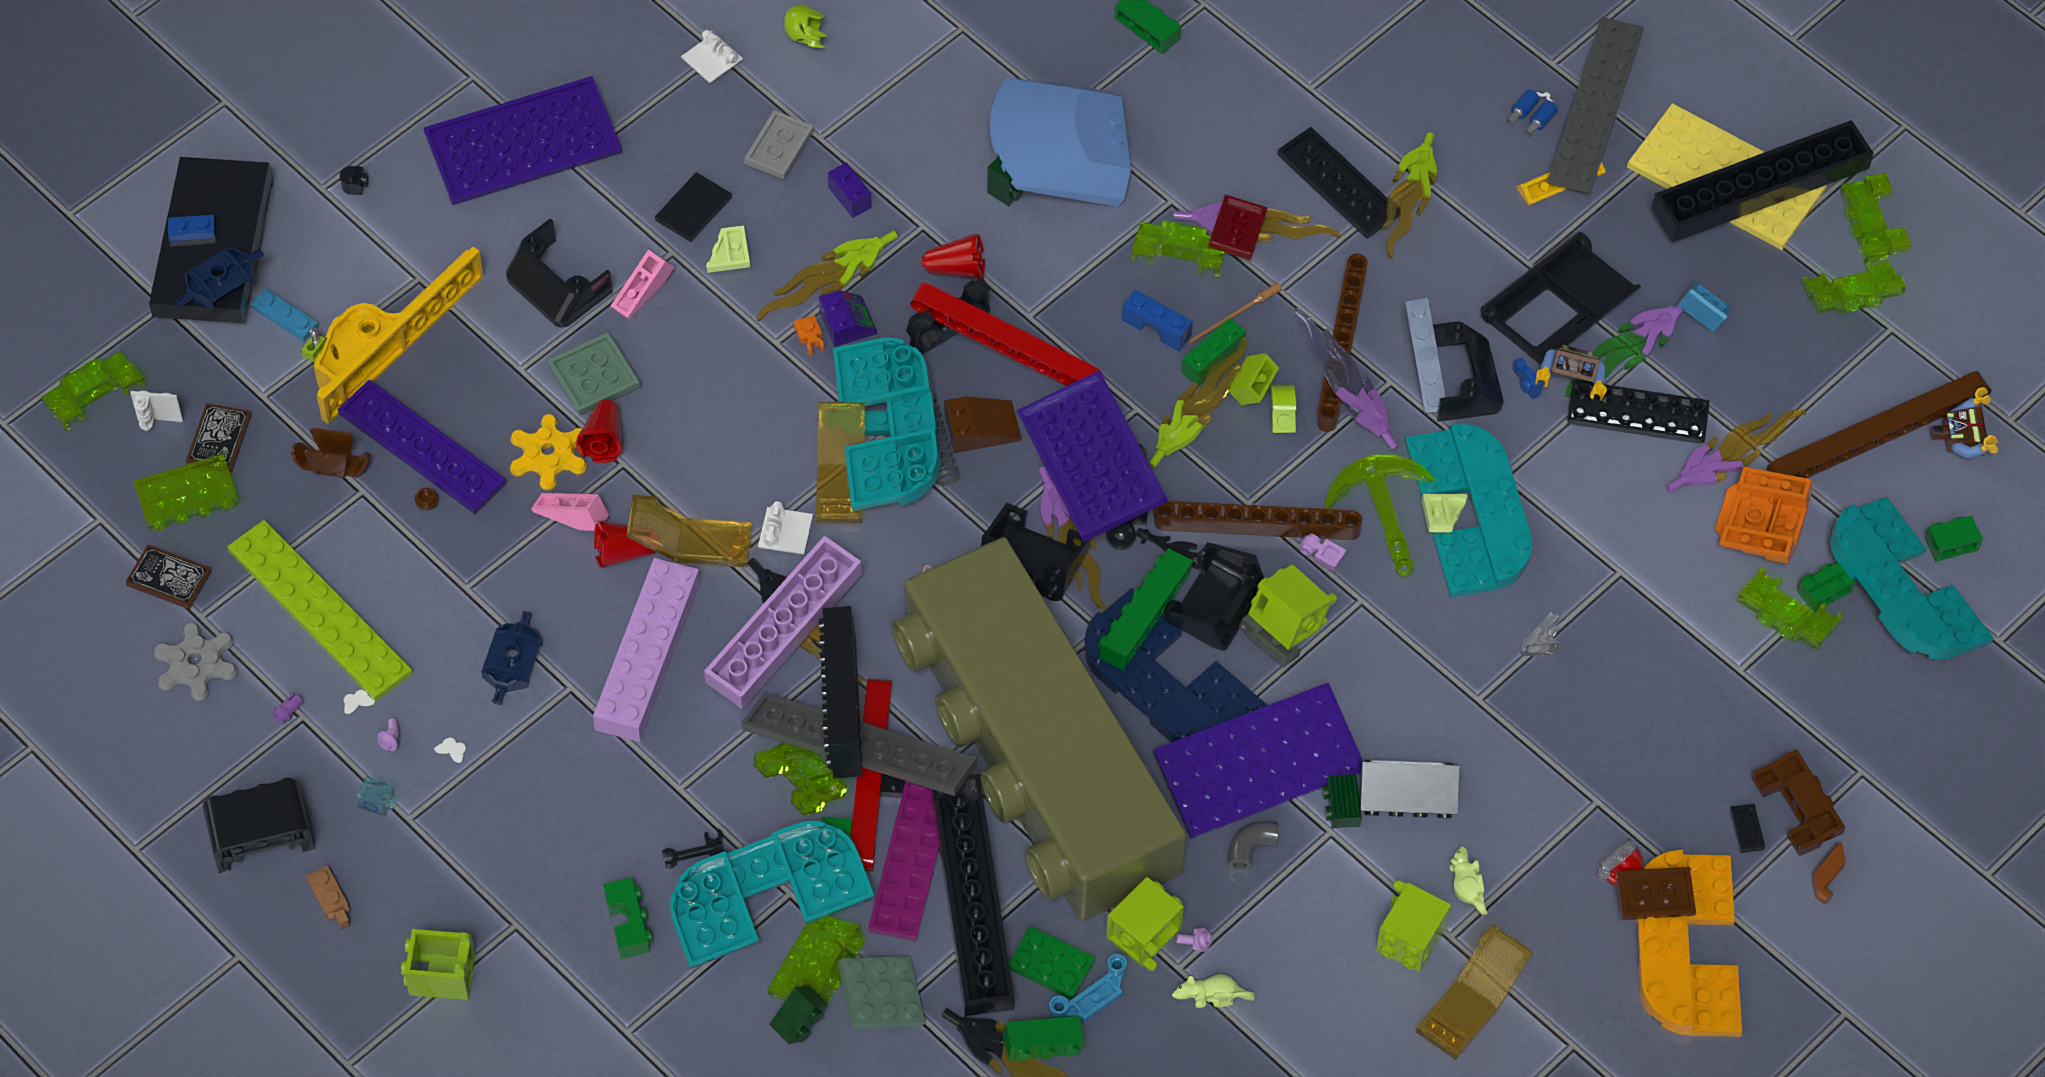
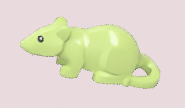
(1468, 882)
(1216, 989)

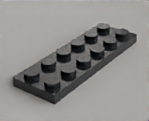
(1337, 181)

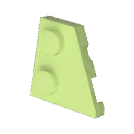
(729, 251)
(1443, 510)

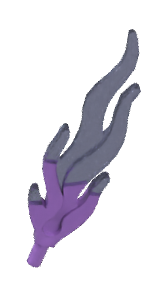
(1363, 399)

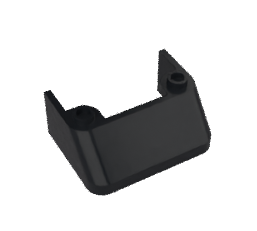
(557, 300)
(1478, 394)

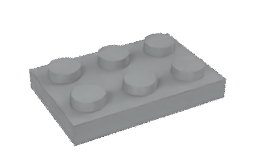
(778, 144)

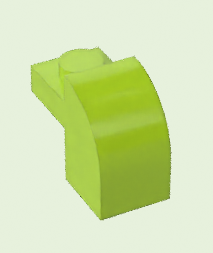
(1283, 408)

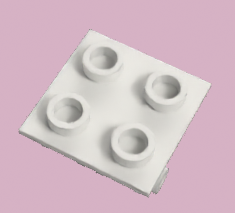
(711, 57)
(155, 407)
(785, 529)

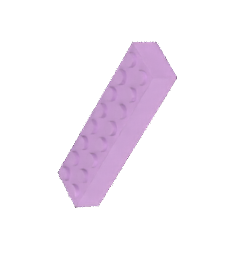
(782, 622)
(646, 650)

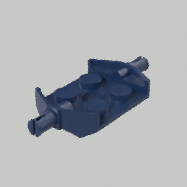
(206, 288)
(506, 672)

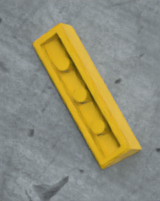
(1539, 188)

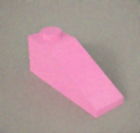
(642, 284)
(573, 510)

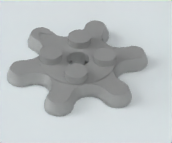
(200, 674)

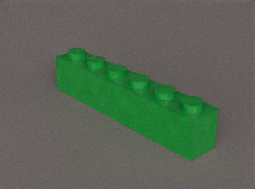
(1145, 609)

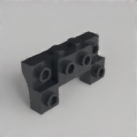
(928, 333)

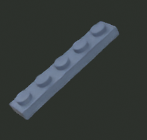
(1425, 353)

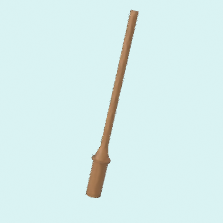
(1261, 297)

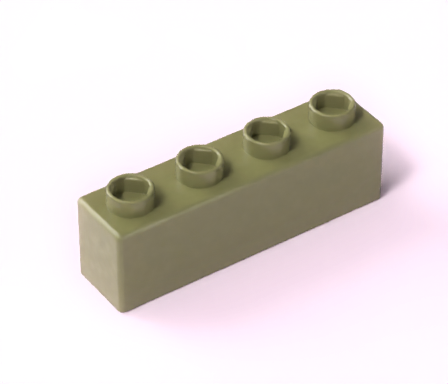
(1040, 729)

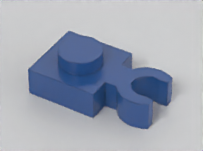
(1527, 378)

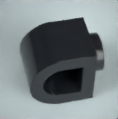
(353, 180)

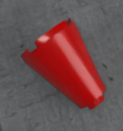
(957, 258)
(601, 433)
(615, 546)

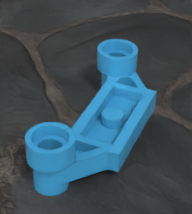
(1095, 997)

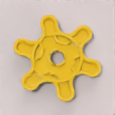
(547, 465)

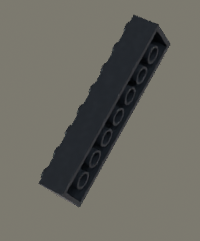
(840, 692)

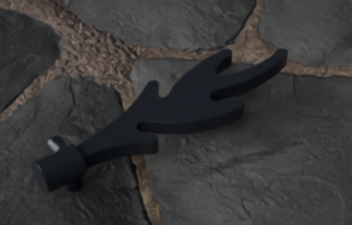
(1180, 546)

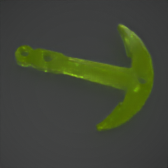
(1375, 481)

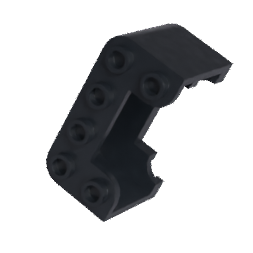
(256, 821)

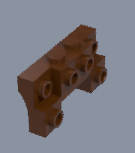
(1806, 799)

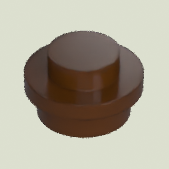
(426, 499)

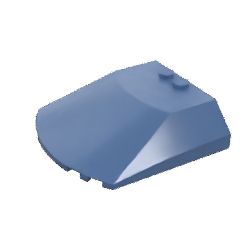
(1061, 140)

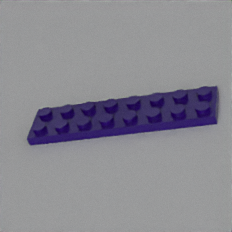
(421, 446)

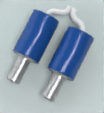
(1526, 104)

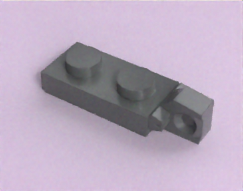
(1267, 642)

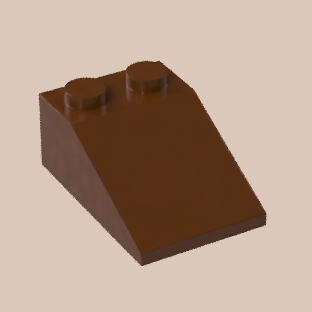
(980, 423)

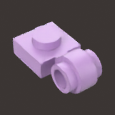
(1327, 555)

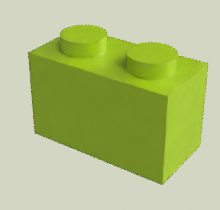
(1254, 379)

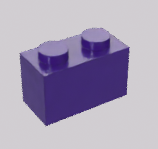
(849, 190)

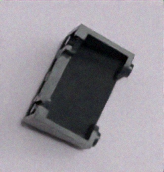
(1217, 596)

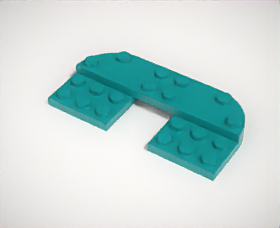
(909, 460)
(1501, 545)
(1869, 547)
(711, 893)

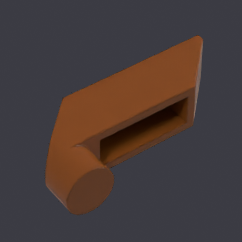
(1827, 873)

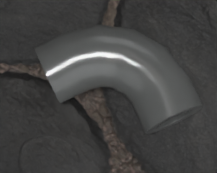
(1248, 840)

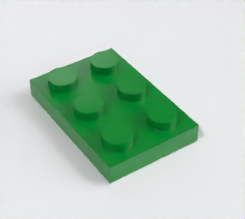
(1051, 963)

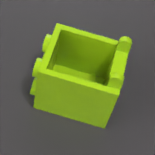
(1290, 606)
(1145, 922)
(1412, 926)
(449, 968)

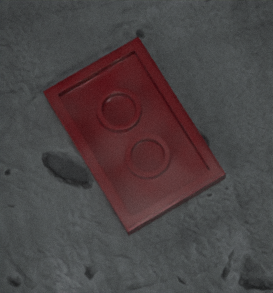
(1237, 227)

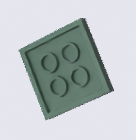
(593, 373)
(881, 992)

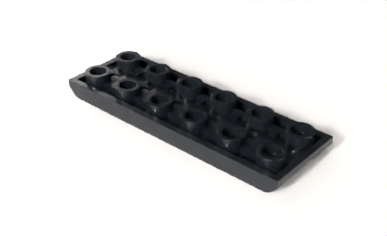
(1639, 412)

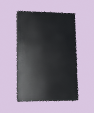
(693, 207)

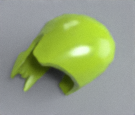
(803, 25)

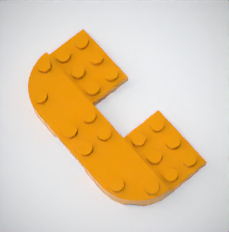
(1682, 994)

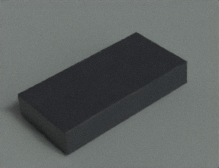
(1747, 828)

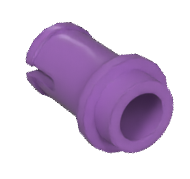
(283, 712)

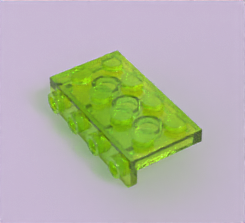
(186, 492)
(816, 958)

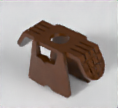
(333, 455)

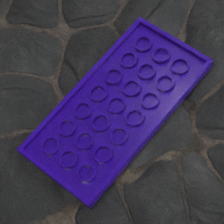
(522, 140)
(1092, 456)
(1258, 760)

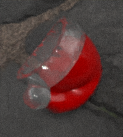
(1624, 858)

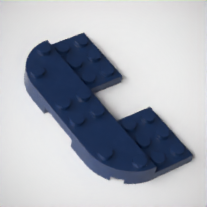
(1169, 705)

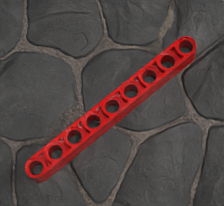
(1000, 335)
(868, 786)

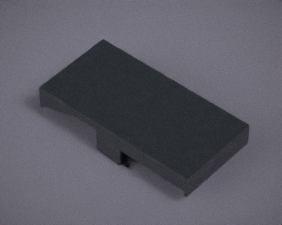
(238, 199)

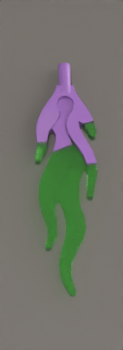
(1640, 342)

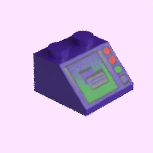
(845, 317)

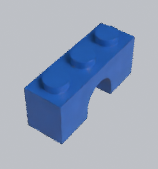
(1172, 326)

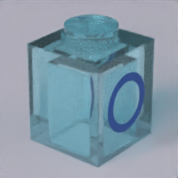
(376, 796)

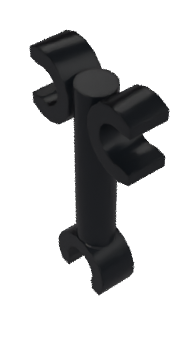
(713, 847)

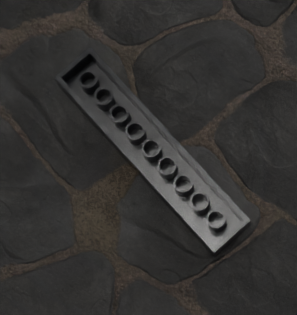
(1762, 181)
(973, 900)

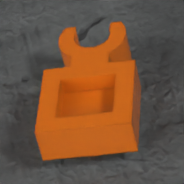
(809, 332)

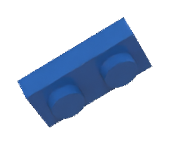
(191, 227)

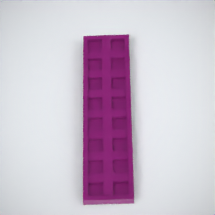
(907, 867)

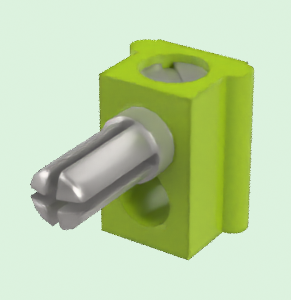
(313, 346)

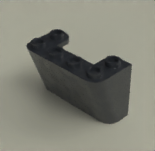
(1045, 559)

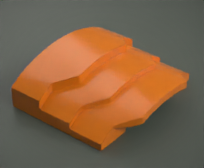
(1764, 514)

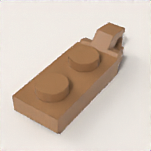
(329, 896)

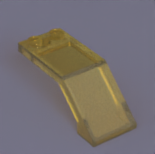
(838, 426)
(688, 538)
(1475, 993)

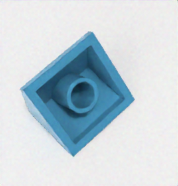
(1704, 306)

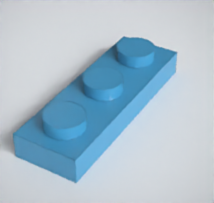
(284, 315)

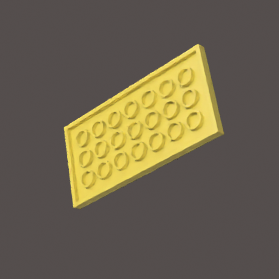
(1690, 147)

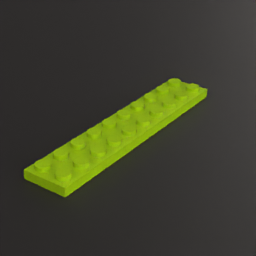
(320, 610)

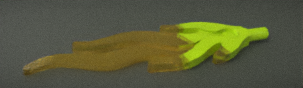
(1417, 185)
(838, 271)
(1192, 413)

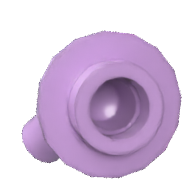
(388, 739)
(1200, 939)

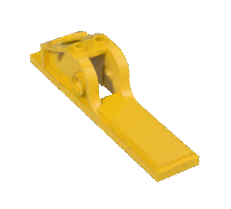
(369, 340)

